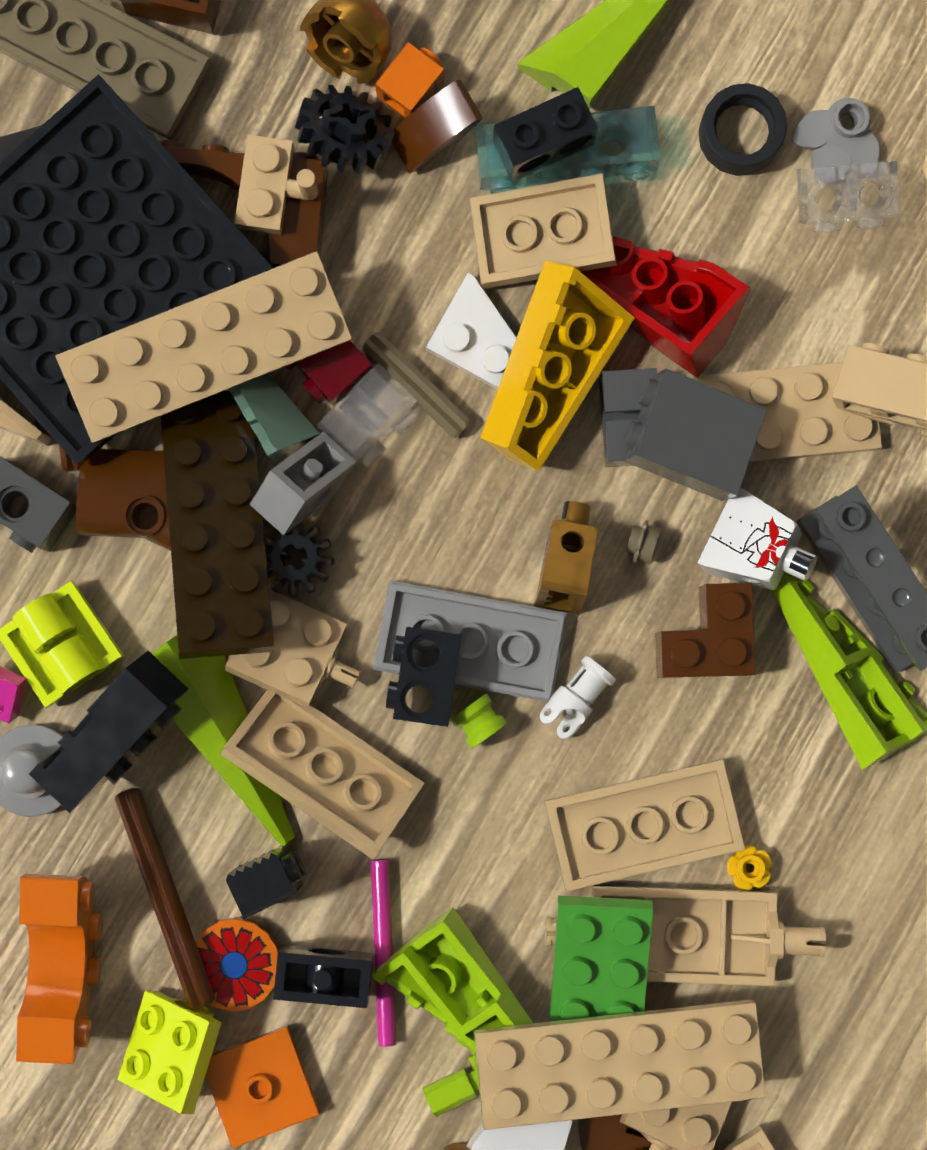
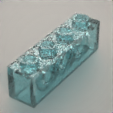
(631, 128)

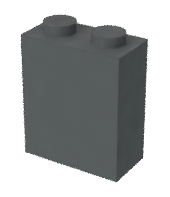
(693, 434)

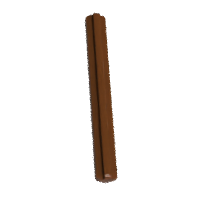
(164, 898)

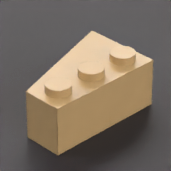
(883, 386)

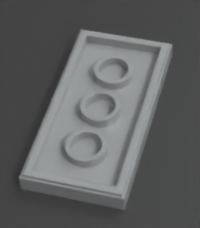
(501, 644)

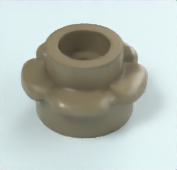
(643, 542)

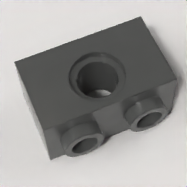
(47, 510)

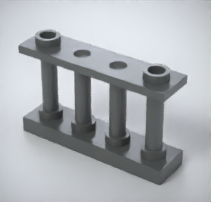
(871, 576)

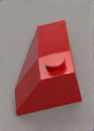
(676, 302)

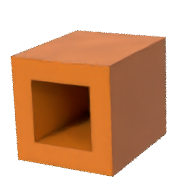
(410, 80)

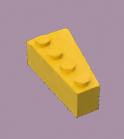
(553, 364)

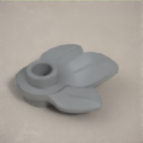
(832, 142)

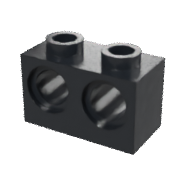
(545, 134)
(437, 678)

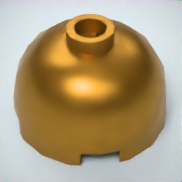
(348, 37)

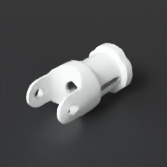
(577, 697)

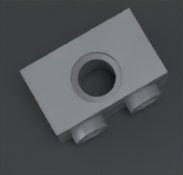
(303, 483)

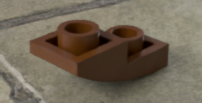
(434, 125)

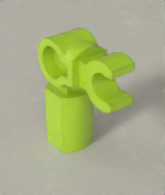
(454, 1088)

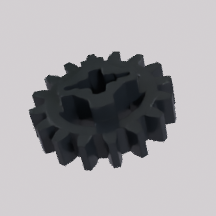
(344, 129)

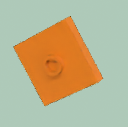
(260, 1086)

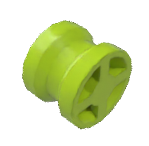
(478, 721)

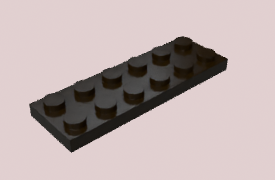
(216, 531)

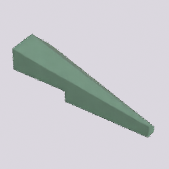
(273, 416)

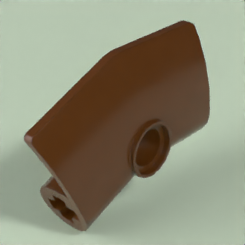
(115, 490)

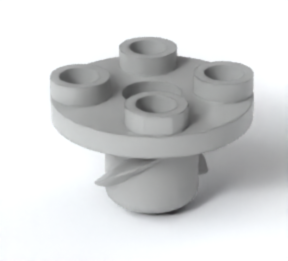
(19, 754)

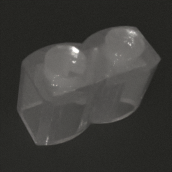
(369, 416)

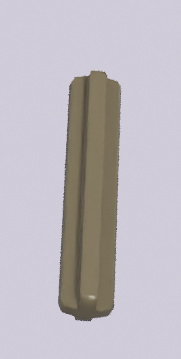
(419, 386)

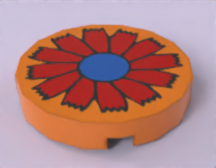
(238, 962)

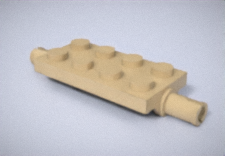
(714, 934)

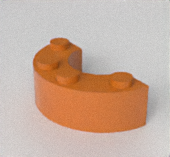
(60, 967)

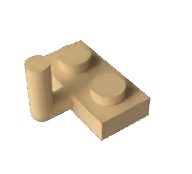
(267, 184)

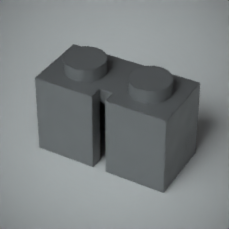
(619, 408)

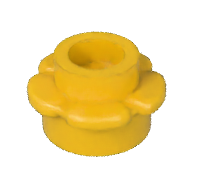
(737, 868)

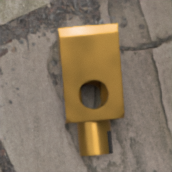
(564, 573)

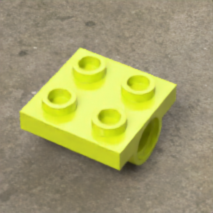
(59, 643)
(170, 1051)

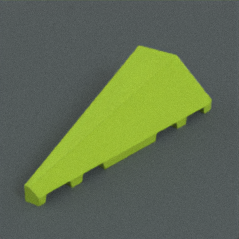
(593, 47)
(866, 700)
(209, 718)
(452, 979)

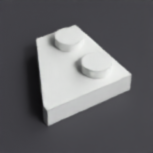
(473, 335)

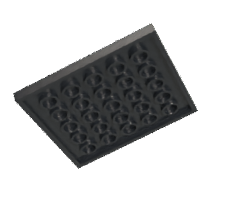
(95, 240)

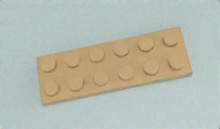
(204, 347)
(619, 1064)

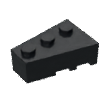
(111, 732)

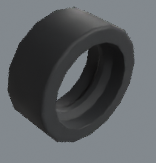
(753, 97)

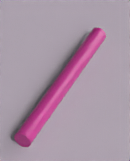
(383, 950)

